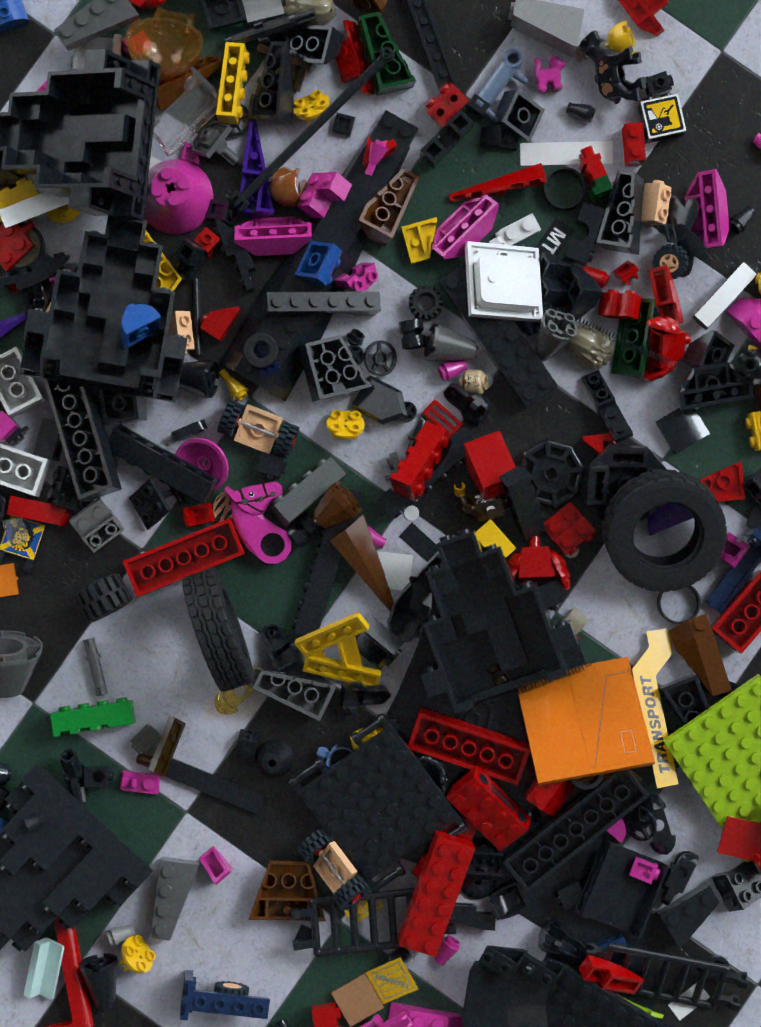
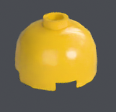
(620, 37)

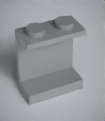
(262, 9)
(113, 44)

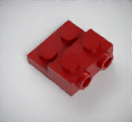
(569, 529)

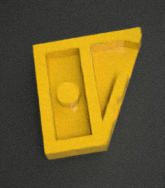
(419, 239)

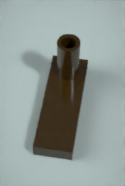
(301, 67)
(165, 750)

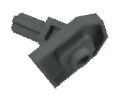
(211, 141)

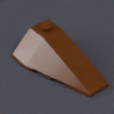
(172, 88)
(386, 208)
(699, 649)

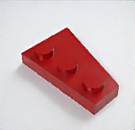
(726, 483)

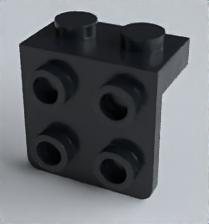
(63, 491)
(739, 886)

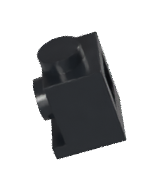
(653, 89)

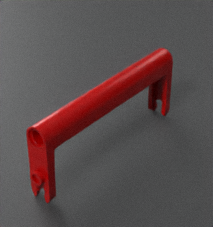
(75, 984)

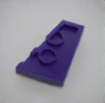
(667, 517)

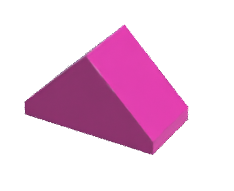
(215, 865)

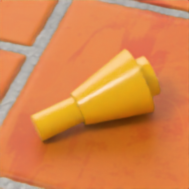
(236, 389)

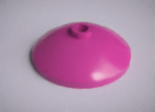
(199, 449)

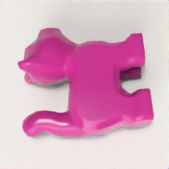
(549, 76)

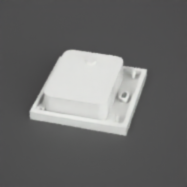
(503, 282)

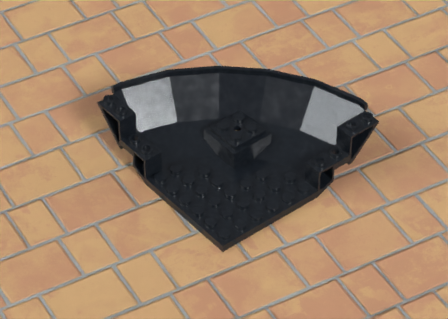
(549, 995)

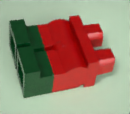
(594, 174)

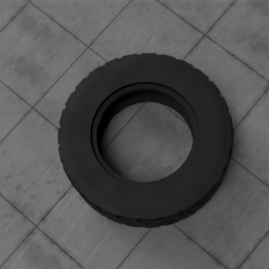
(687, 564)
(217, 629)

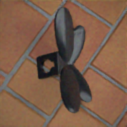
(681, 221)

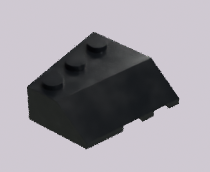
(330, 368)

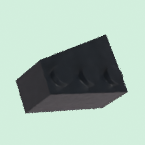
(688, 913)

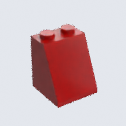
(486, 461)
(549, 796)

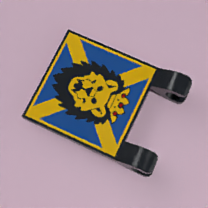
(29, 551)

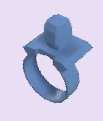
(324, 753)

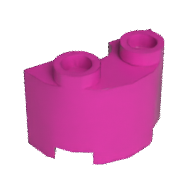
(361, 278)
(733, 550)

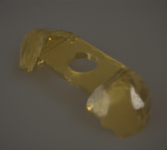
(227, 702)

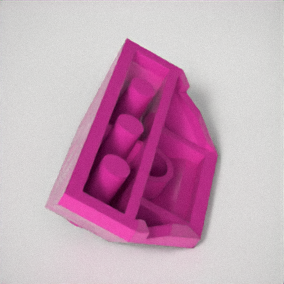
(712, 217)
(468, 223)
(273, 235)
(747, 315)
(426, 1017)

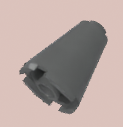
(448, 345)

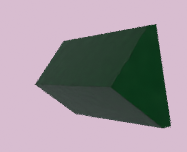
(625, 360)

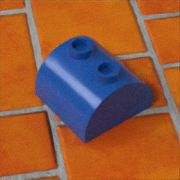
(12, 14)
(319, 263)
(138, 324)

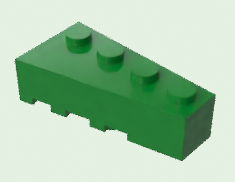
(93, 717)

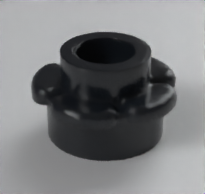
(355, 337)

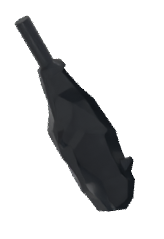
(413, 605)

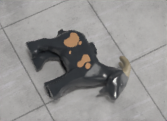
(610, 69)

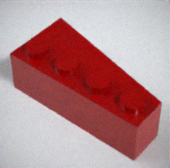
(420, 461)

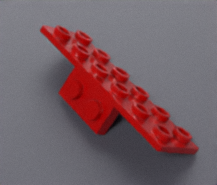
(741, 840)

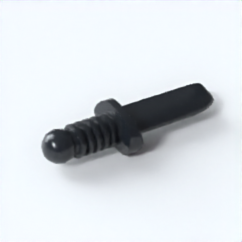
(422, 420)

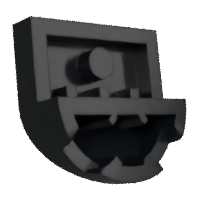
(486, 862)

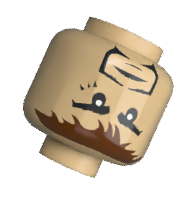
(474, 381)

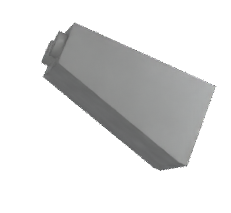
(548, 23)

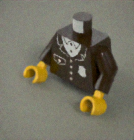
(482, 510)

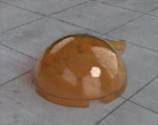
(166, 41)

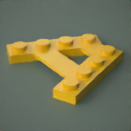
(343, 634)

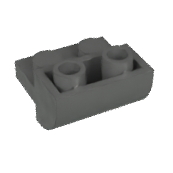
(96, 524)

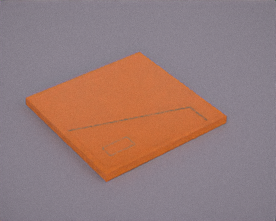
(586, 723)

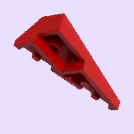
(524, 178)

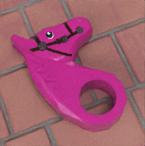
(247, 513)

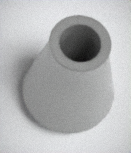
(119, 934)

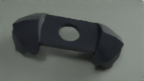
(663, 840)

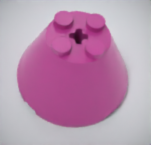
(177, 197)

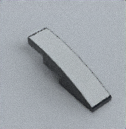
(724, 295)

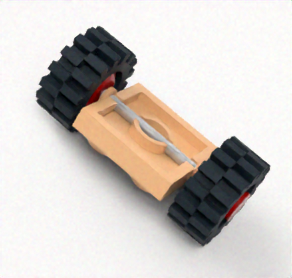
(258, 429)
(334, 869)

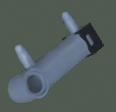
(495, 83)

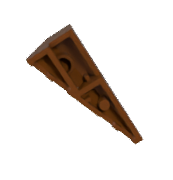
(359, 551)

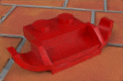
(643, 14)

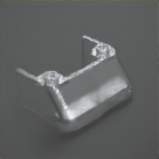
(185, 114)

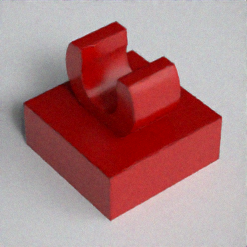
(626, 271)

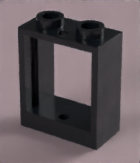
(382, 637)

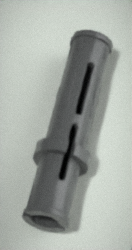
(95, 666)

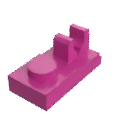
(140, 782)

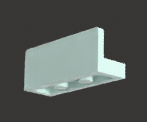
(44, 969)

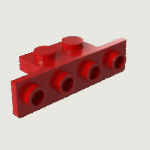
(351, 58)

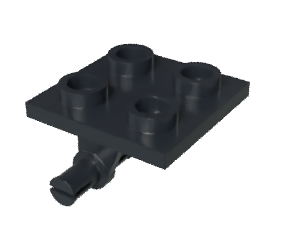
(151, 503)

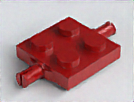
(14, 244)

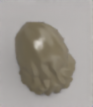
(324, 9)
(590, 348)

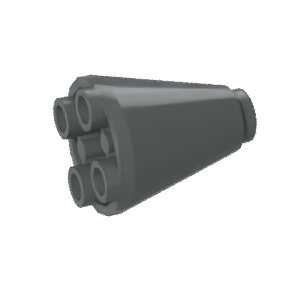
(554, 333)

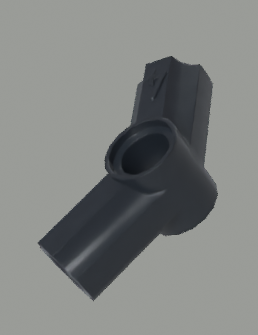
(73, 774)

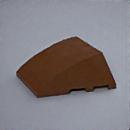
(284, 888)

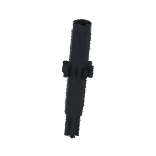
(264, 30)

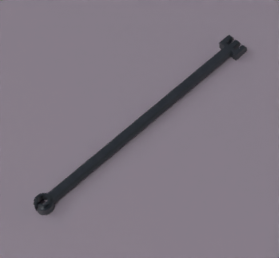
(310, 130)

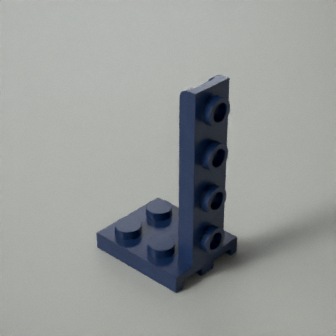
(737, 576)
(220, 1002)

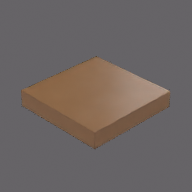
(357, 999)

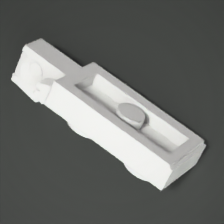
(517, 231)

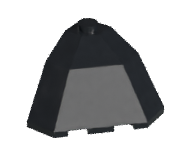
(566, 287)

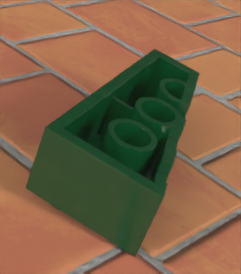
(375, 36)

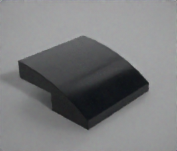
(682, 428)

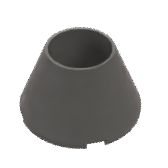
(17, 661)

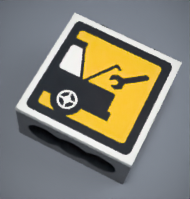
(661, 118)

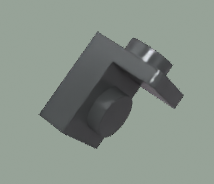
(393, 462)

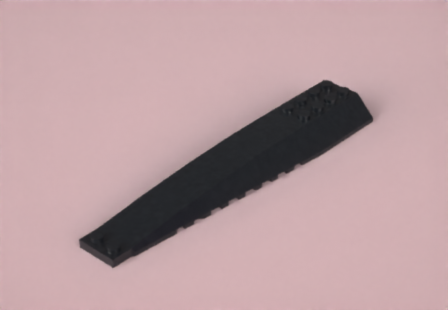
(338, 228)

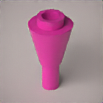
(377, 151)

